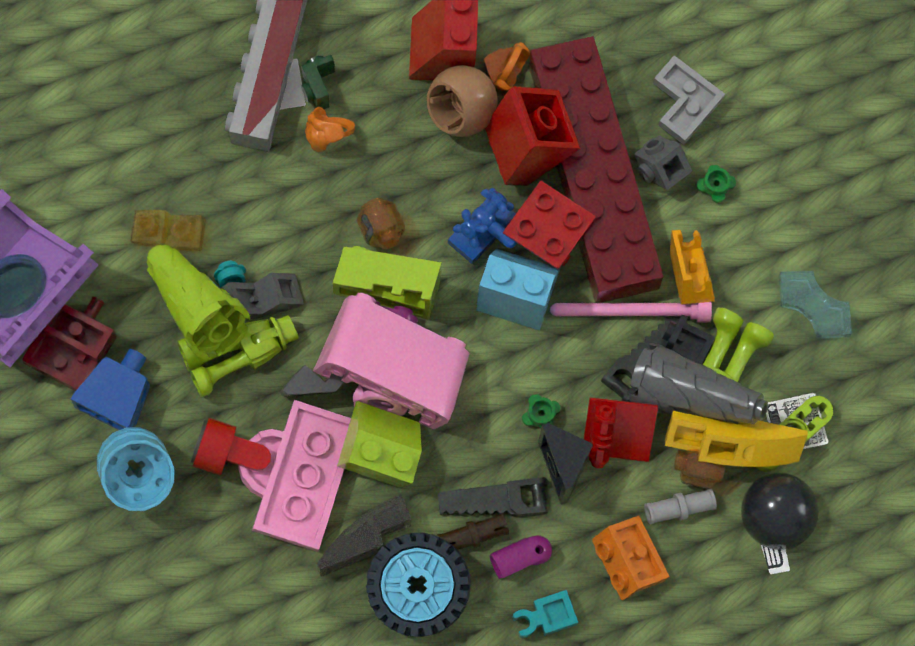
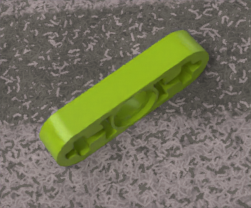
(803, 411)

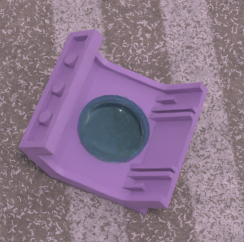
(35, 278)

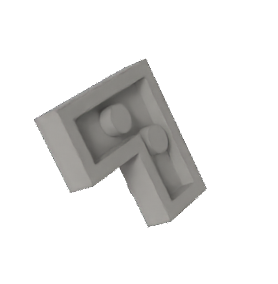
(693, 96)

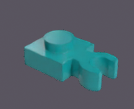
(551, 613)

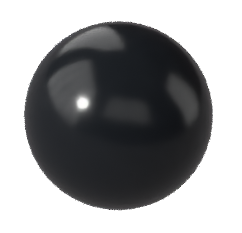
(779, 511)

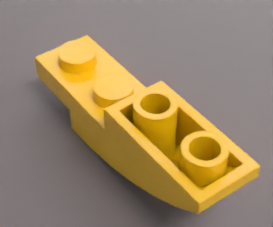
(736, 444)

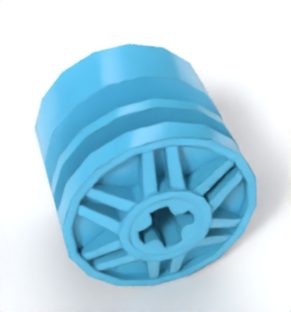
(129, 487)

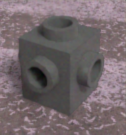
(662, 162)

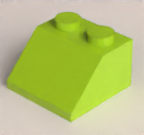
(381, 445)

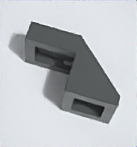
(268, 295)
(308, 383)

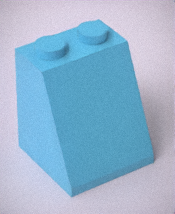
(516, 288)

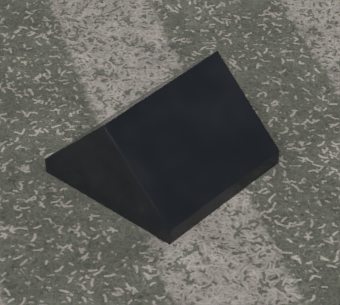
(564, 458)

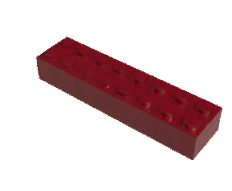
(599, 176)

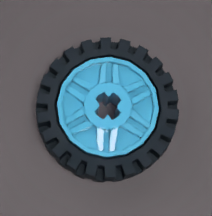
(418, 557)

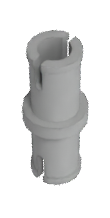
(680, 506)

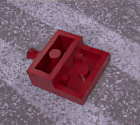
(71, 345)

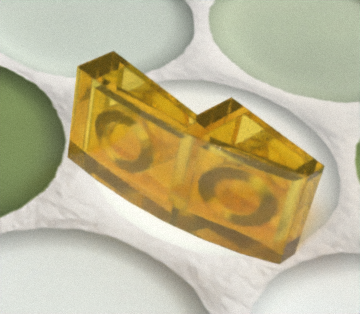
(161, 228)

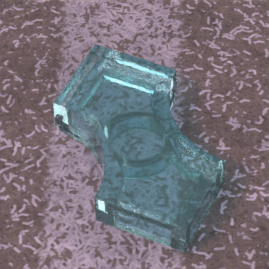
(825, 313)

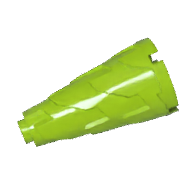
(201, 309)

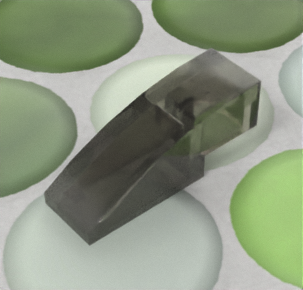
(365, 535)

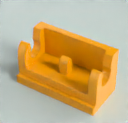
(690, 269)

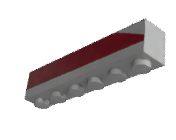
(265, 73)

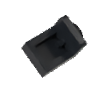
(688, 340)

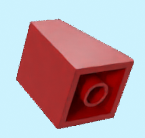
(443, 37)
(530, 134)

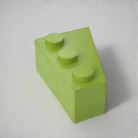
(389, 279)

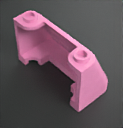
(395, 359)

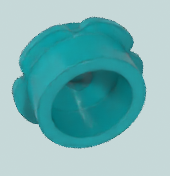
(229, 272)

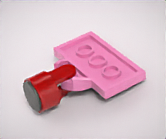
(287, 468)

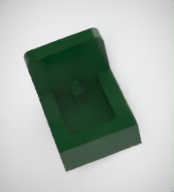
(312, 74)

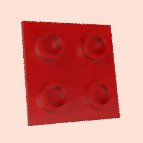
(549, 225)
(619, 430)

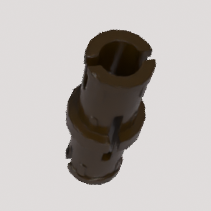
(477, 532)

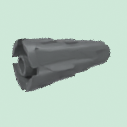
(692, 388)

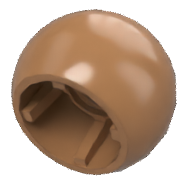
(461, 101)

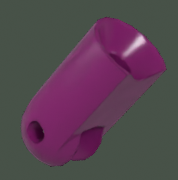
(520, 555)

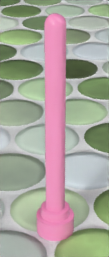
(697, 311)

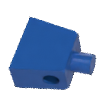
(114, 391)

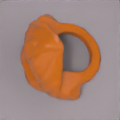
(506, 64)
(324, 130)

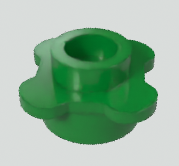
(720, 175)
(537, 404)

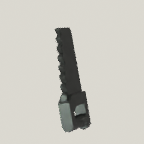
(628, 362)
(496, 499)

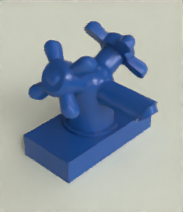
(483, 226)

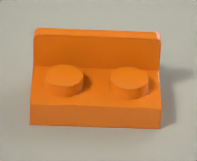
(629, 557)

